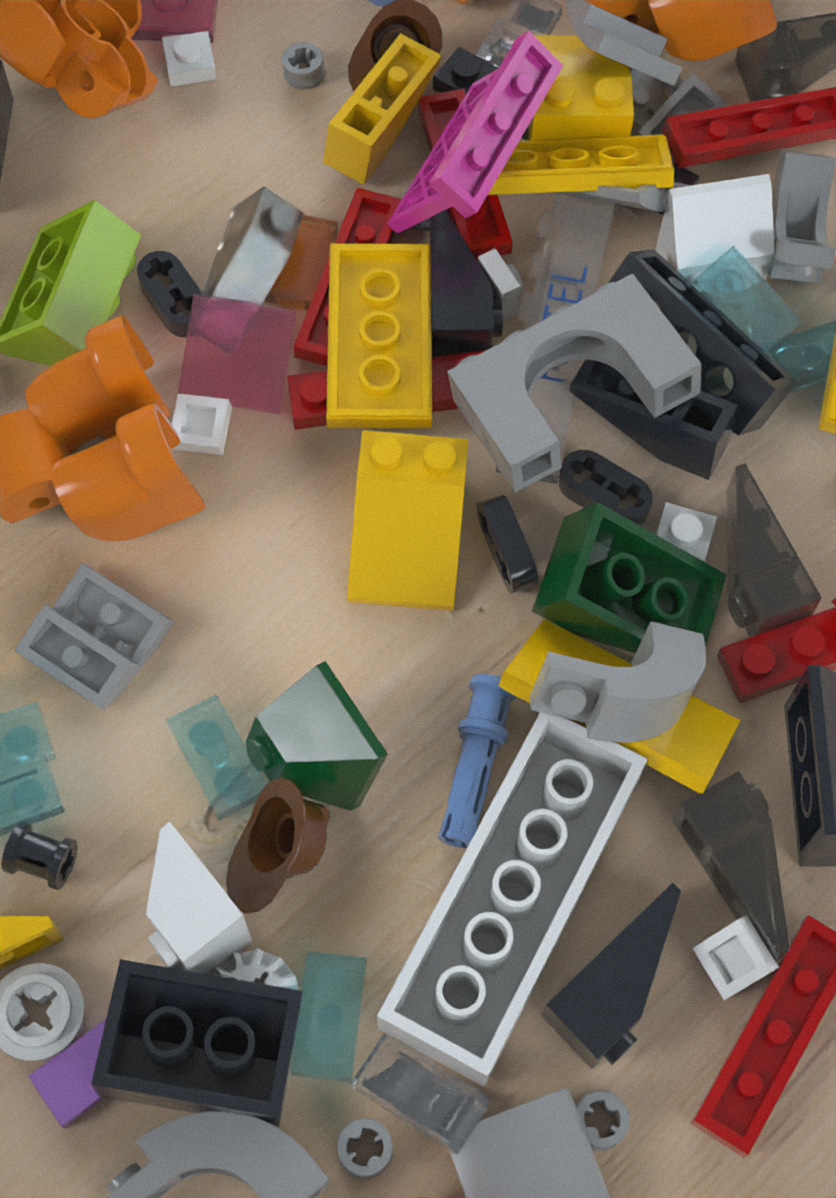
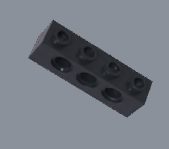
(757, 379)

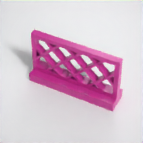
(480, 136)

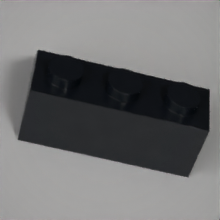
(812, 762)
(197, 1042)

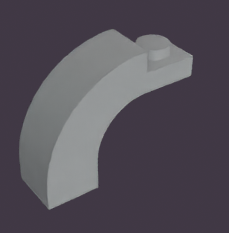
(800, 217)
(625, 701)
(223, 1145)

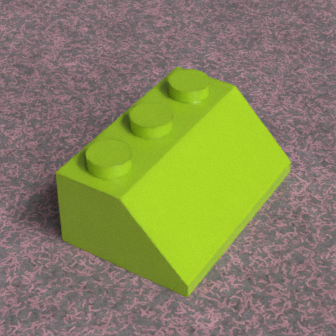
(67, 284)

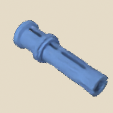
(481, 736)

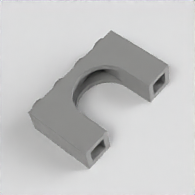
(612, 327)

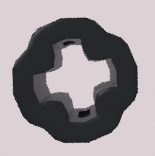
(39, 855)

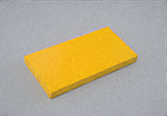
(586, 164)
(379, 336)
(684, 752)

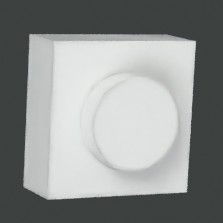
(189, 58)
(505, 282)
(201, 423)
(687, 529)
(735, 957)

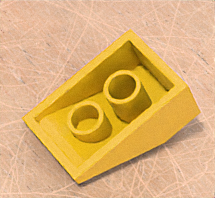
(587, 97)
(407, 520)

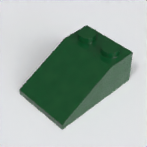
(618, 577)

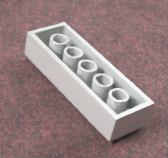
(510, 897)

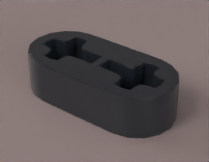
(164, 298)
(607, 485)
(507, 543)

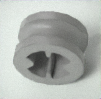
(307, 77)
(611, 1105)
(354, 1132)

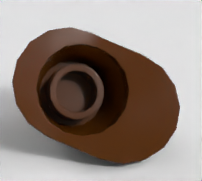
(397, 17)
(279, 842)

